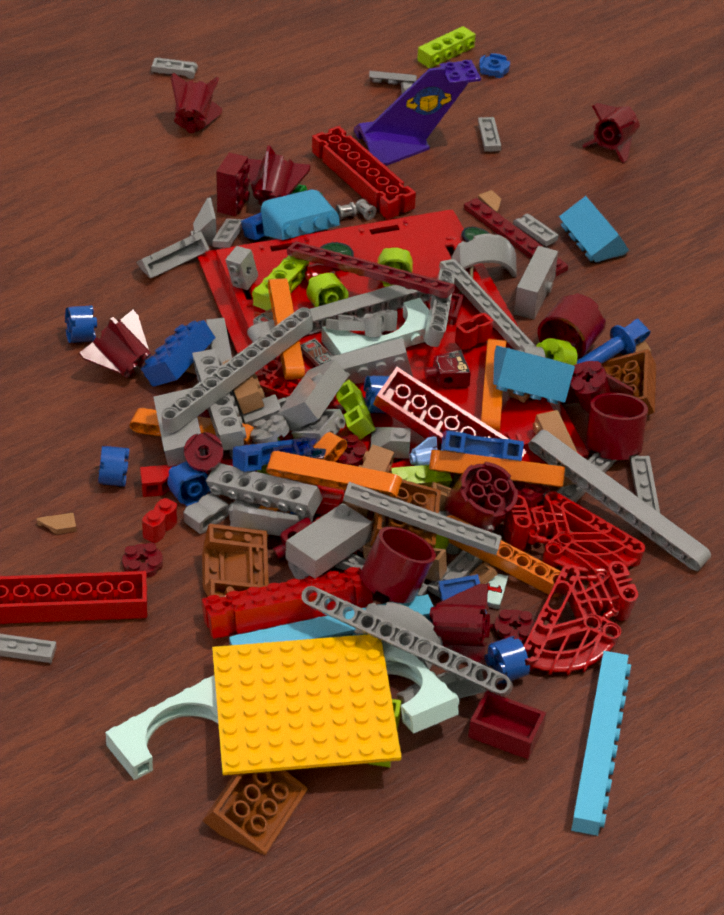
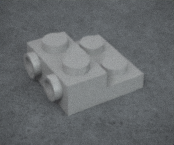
(330, 421)

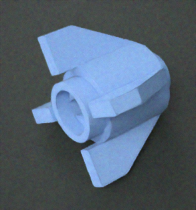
(421, 454)

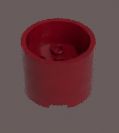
(573, 320)
(616, 425)
(482, 496)
(397, 564)

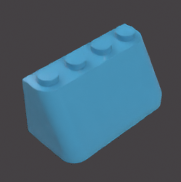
(297, 215)
(592, 232)
(531, 375)

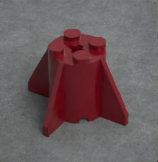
(194, 103)
(614, 128)
(275, 176)
(120, 346)
(592, 380)
(464, 622)

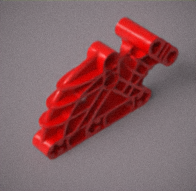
(588, 547)
(610, 593)

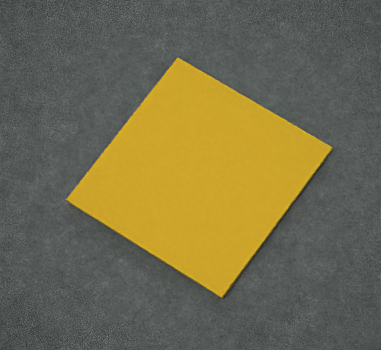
(304, 704)

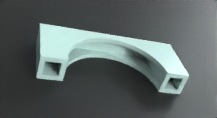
(412, 331)
(433, 701)
(130, 738)

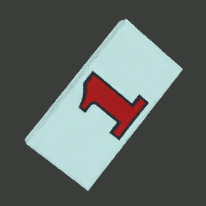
(496, 590)

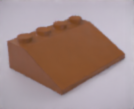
(638, 372)
(417, 495)
(255, 808)

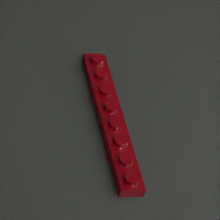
(509, 231)

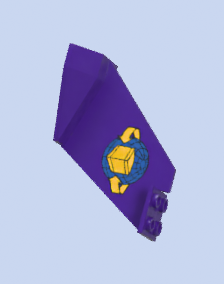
(411, 119)

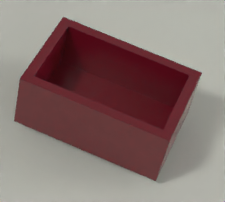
(232, 184)
(507, 724)

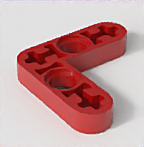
(273, 378)

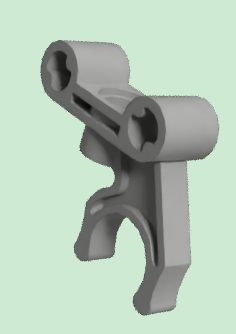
(371, 323)

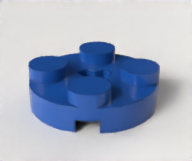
(494, 65)

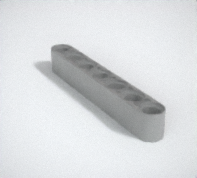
(439, 311)

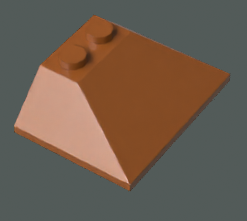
(234, 559)

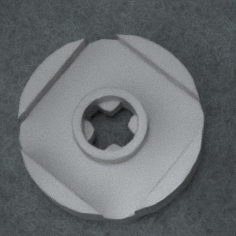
(269, 430)

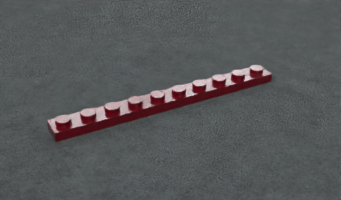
(372, 270)

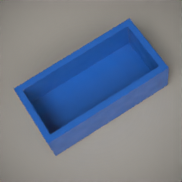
(176, 354)

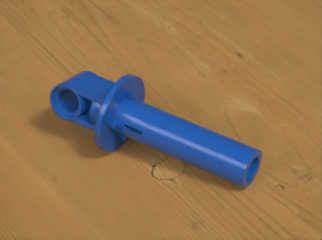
(622, 341)

